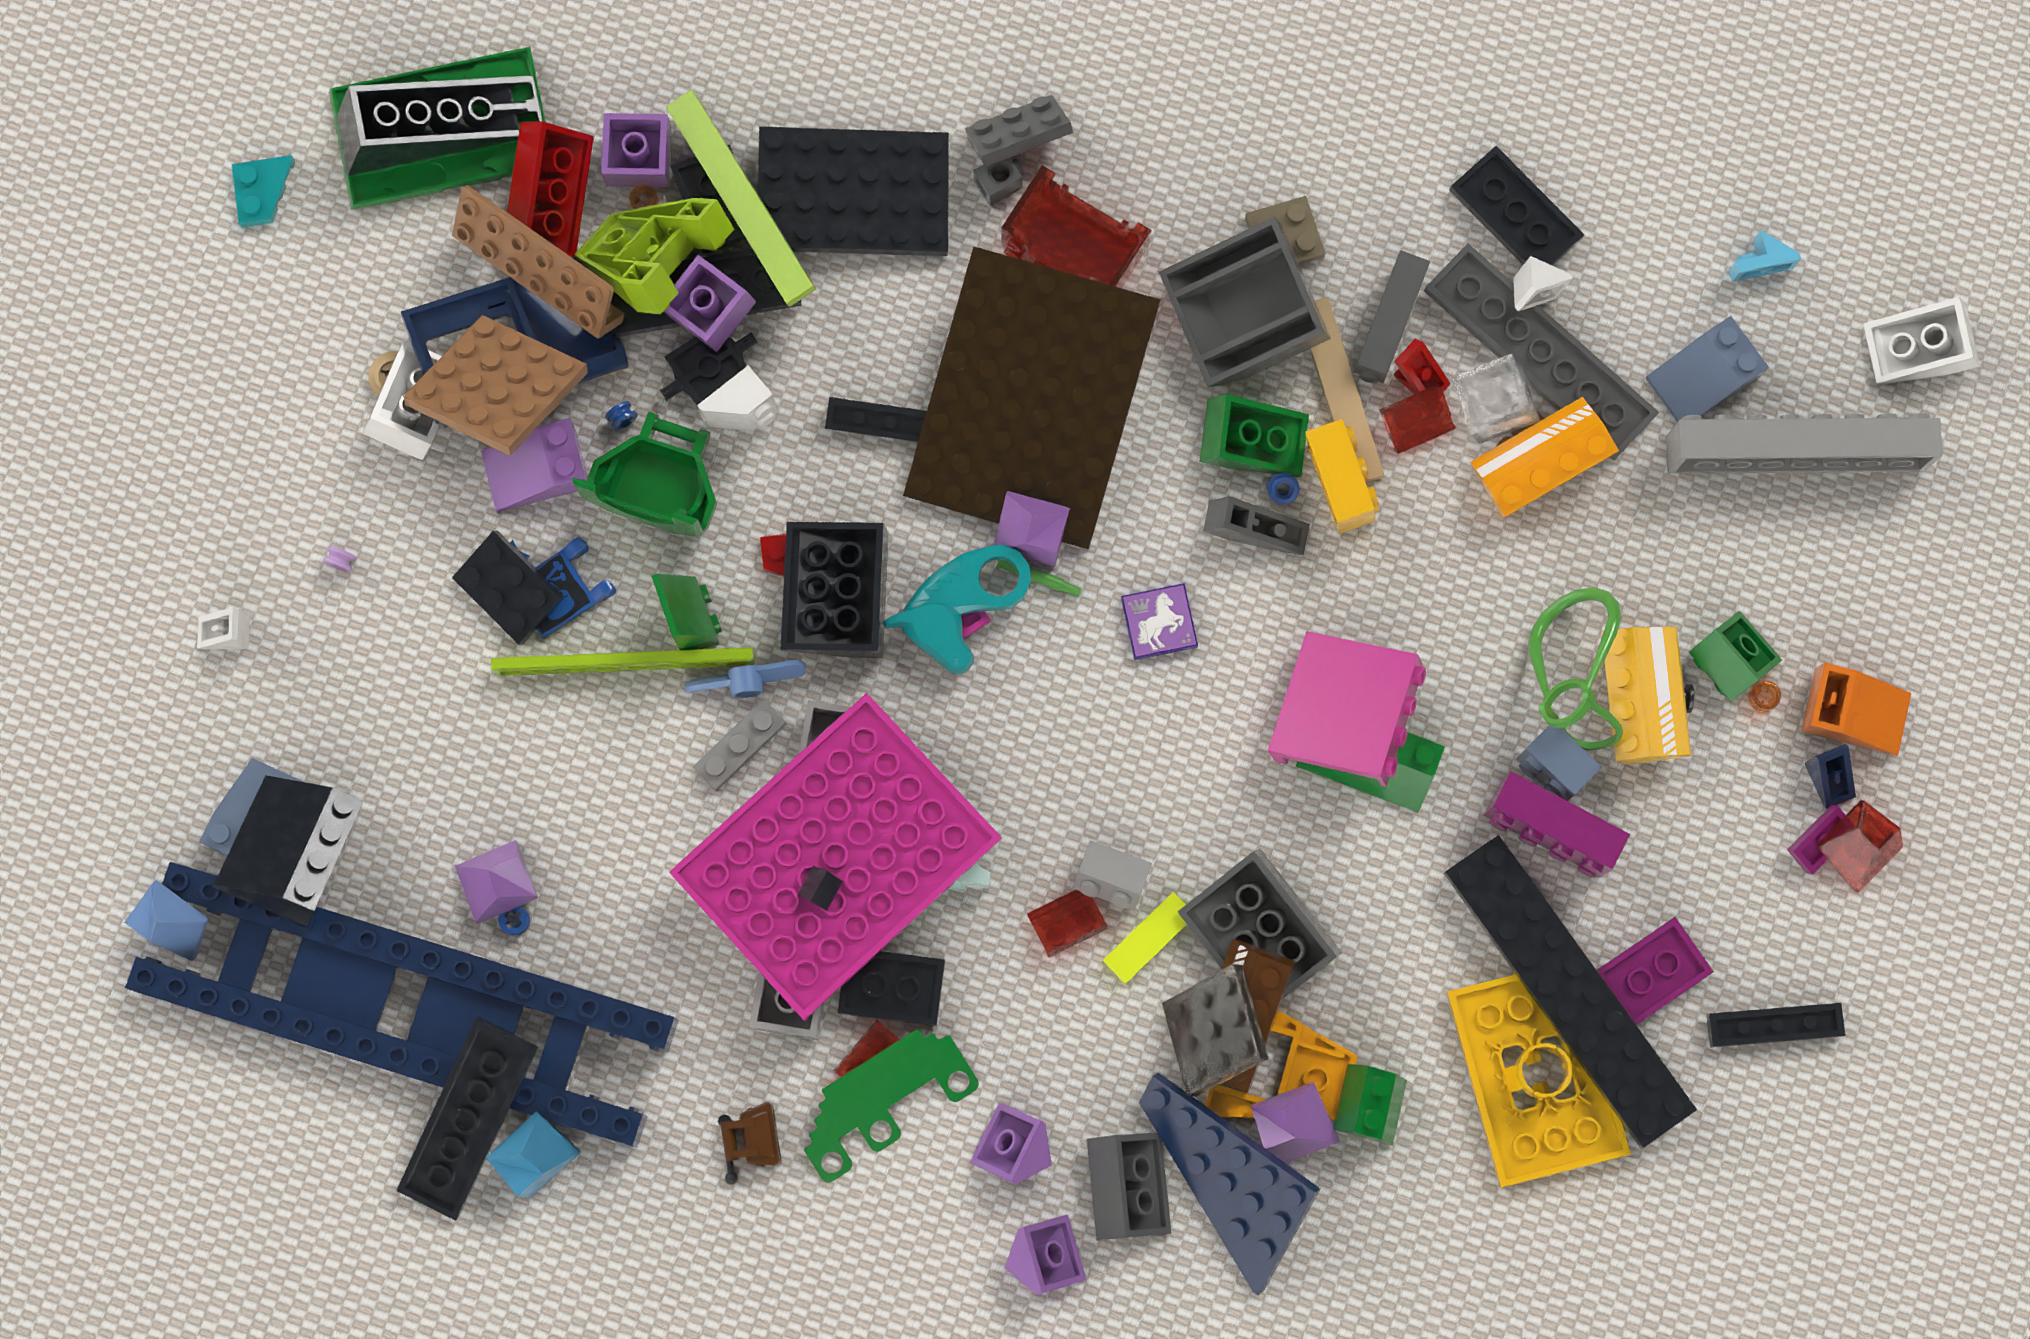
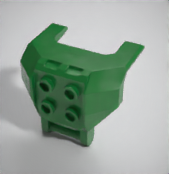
(655, 480)

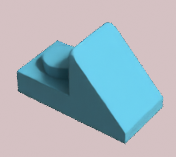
(1771, 258)

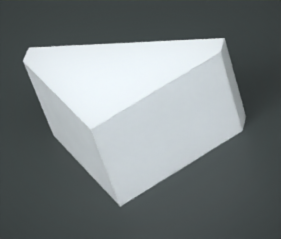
(1538, 284)
(224, 630)

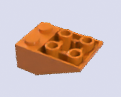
(1856, 709)

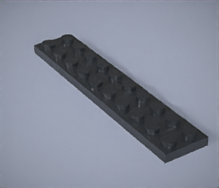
(1570, 992)

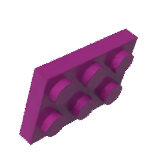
(1655, 970)

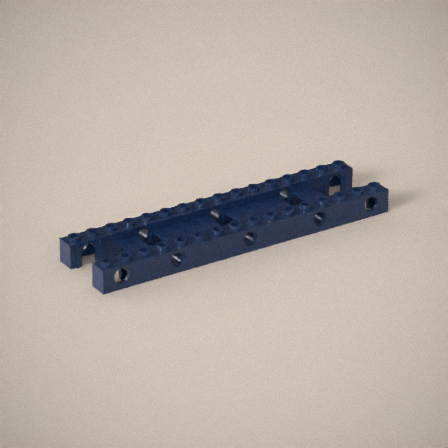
(344, 984)

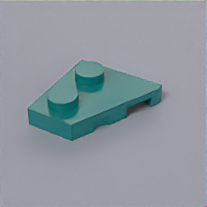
(259, 188)

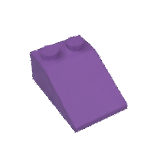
(538, 468)

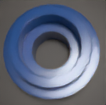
(1290, 495)

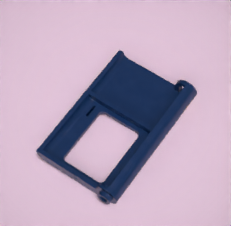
(530, 317)

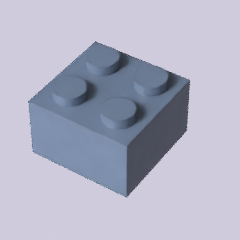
(1558, 763)

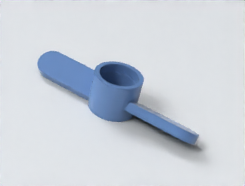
(748, 680)

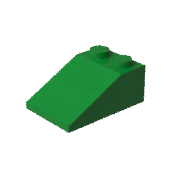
(1253, 436)
(687, 611)

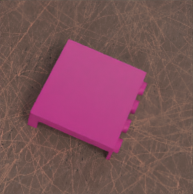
(1347, 706)

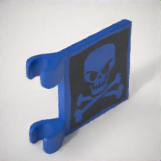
(567, 581)

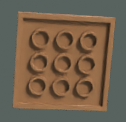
(495, 385)

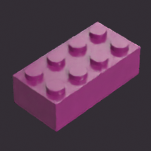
(1556, 825)

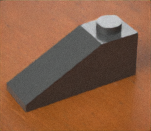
(1255, 526)

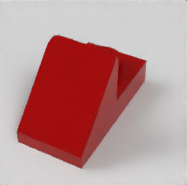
(1419, 369)

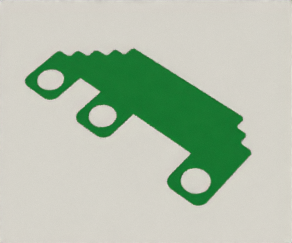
(875, 1085)

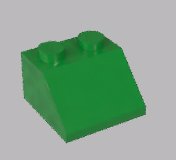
(1734, 656)
(1370, 1103)

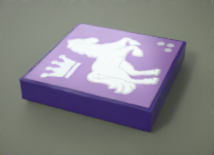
(1159, 621)

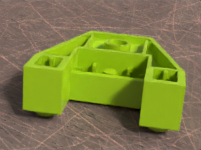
(646, 244)

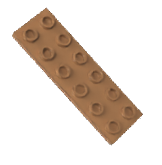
(535, 263)

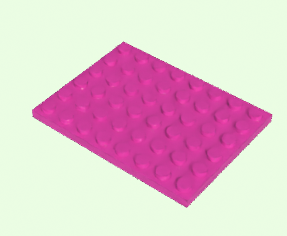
(865, 812)

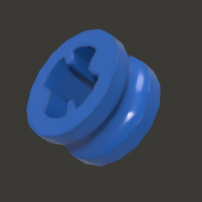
(621, 415)
(524, 918)

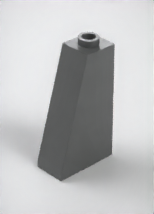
(1391, 317)

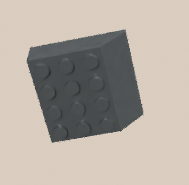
(1244, 304)

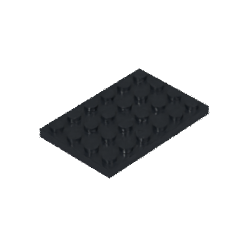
(856, 189)

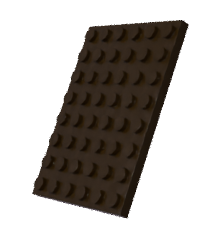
(1031, 392)

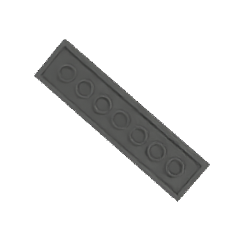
(1550, 356)

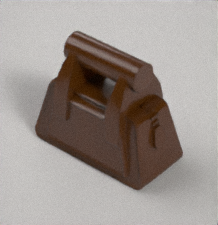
(759, 1137)

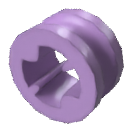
(339, 559)

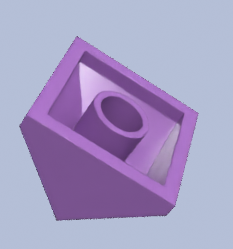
(1032, 527)
(496, 882)
(1294, 1123)
(1013, 1145)
(1046, 1256)

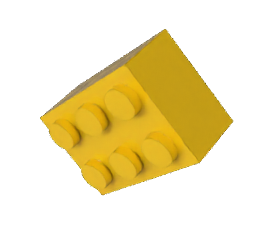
(1342, 475)

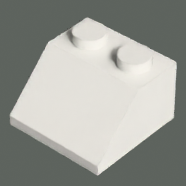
(739, 404)

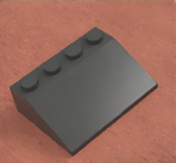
(1263, 911)

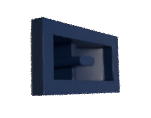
(1832, 776)

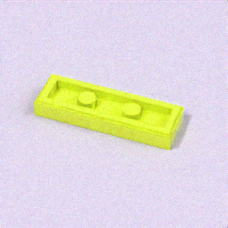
(1146, 939)

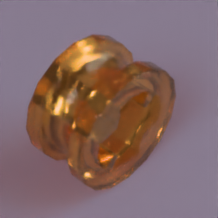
(641, 190)
(1757, 689)

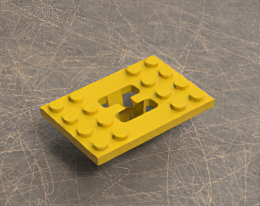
(1553, 1132)

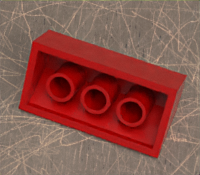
(551, 182)

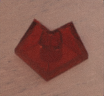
(1861, 844)

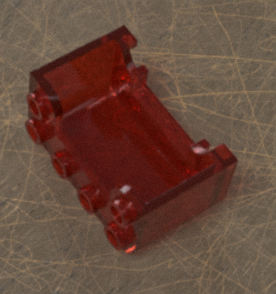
(1071, 235)

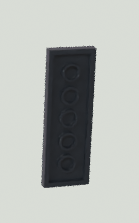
(739, 266)
(467, 1118)

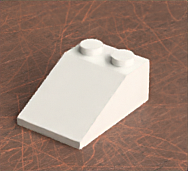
(1922, 343)
(393, 420)

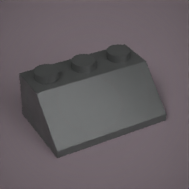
(1128, 1186)

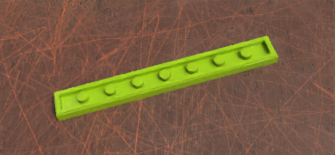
(741, 198)
(623, 661)

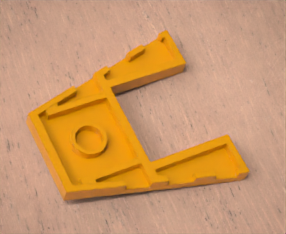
(1309, 1060)

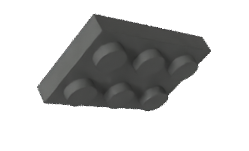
(1018, 130)

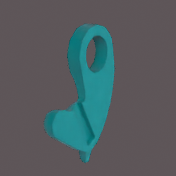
(936, 608)

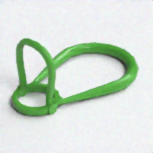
(1588, 697)

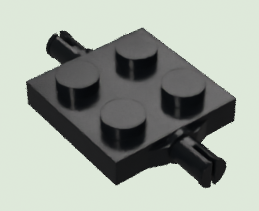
(702, 370)

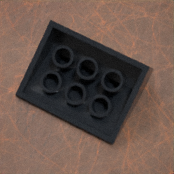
(835, 588)
(288, 846)

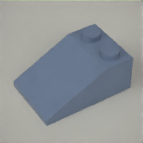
(1708, 371)
(235, 805)

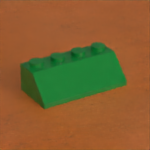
(1409, 786)

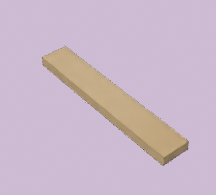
(1341, 390)

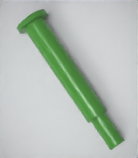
(1044, 578)

